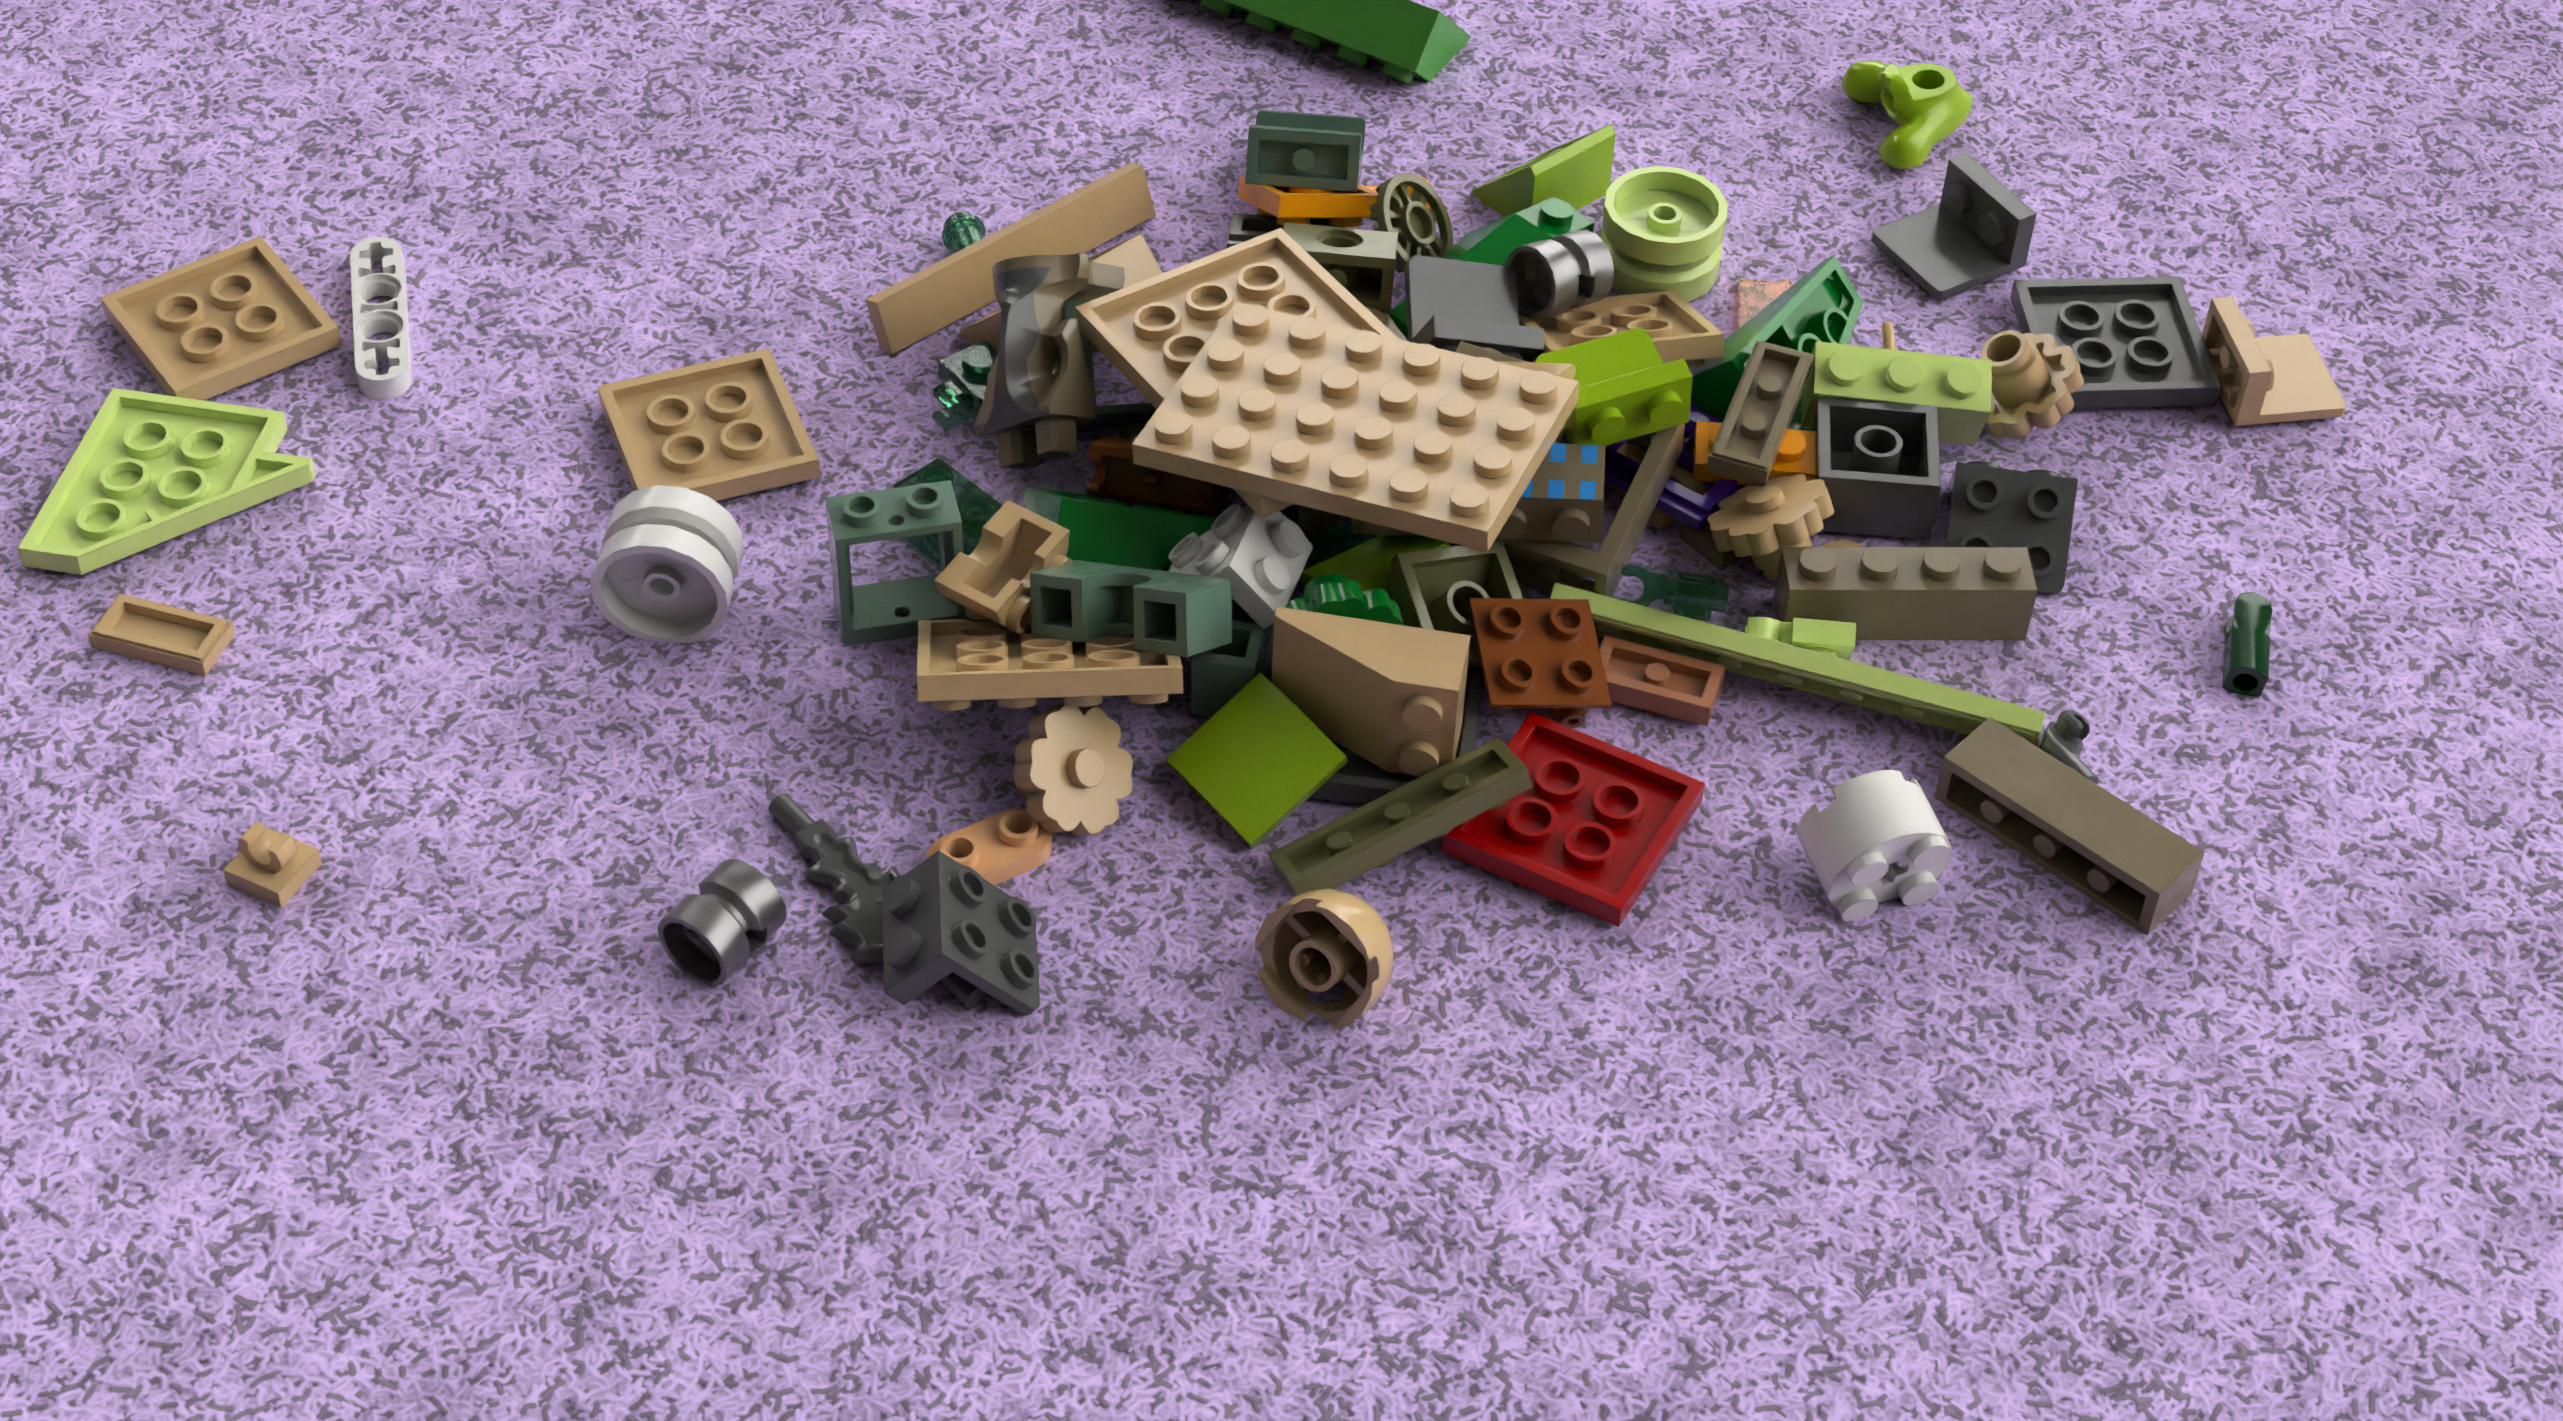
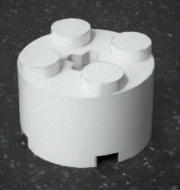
(1875, 844)

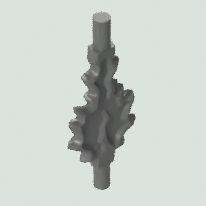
(856, 888)

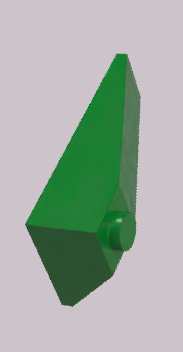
(1499, 238)
(1114, 532)

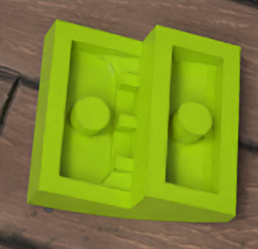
(1257, 760)

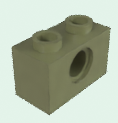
(1355, 257)

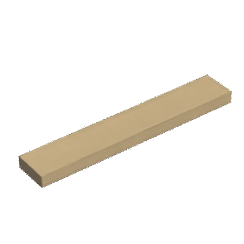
(965, 279)

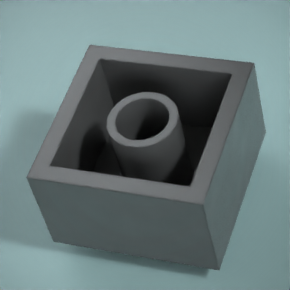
(1878, 466)

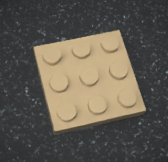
(1669, 320)
(221, 321)
(710, 428)

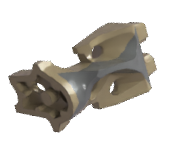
(1028, 396)

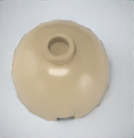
(1322, 941)

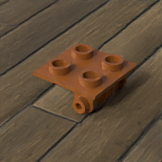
(1540, 656)

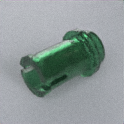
(962, 231)

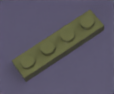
(1402, 819)

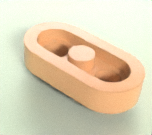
(995, 848)

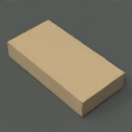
(162, 634)

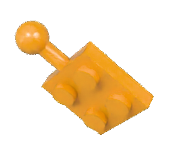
(1301, 204)

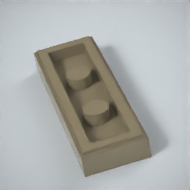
(1760, 413)

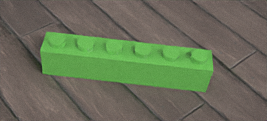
(1391, 32)

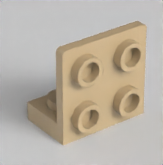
(2269, 375)

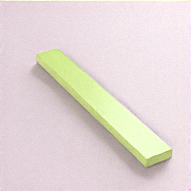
(1805, 668)

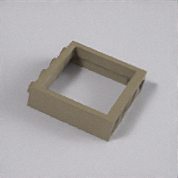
(1551, 562)

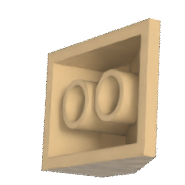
(1375, 685)

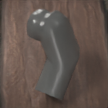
(2064, 741)

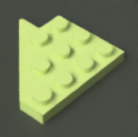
(156, 472)

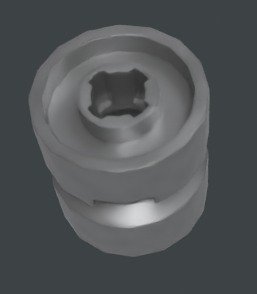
(1561, 273)
(717, 930)

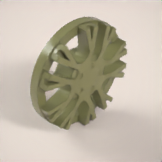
(1412, 219)

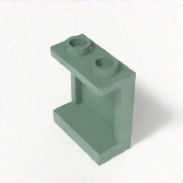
(1305, 150)

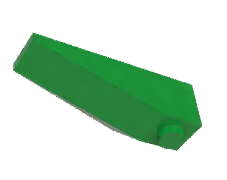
(1814, 309)

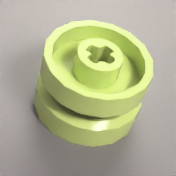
(1664, 231)

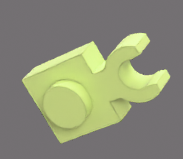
(1821, 636)

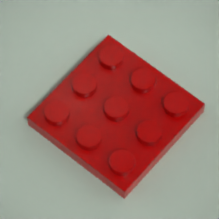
(1588, 824)

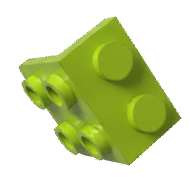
(1623, 388)

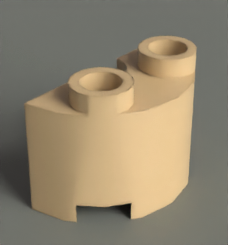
(998, 571)

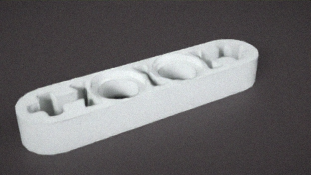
(379, 318)

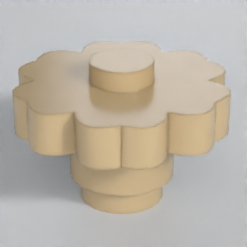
(2029, 382)
(1766, 518)
(1073, 769)

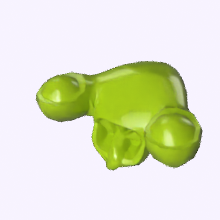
(1918, 98)

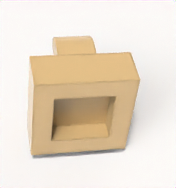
(271, 864)

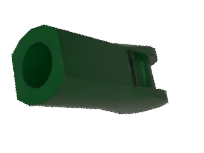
(2247, 645)

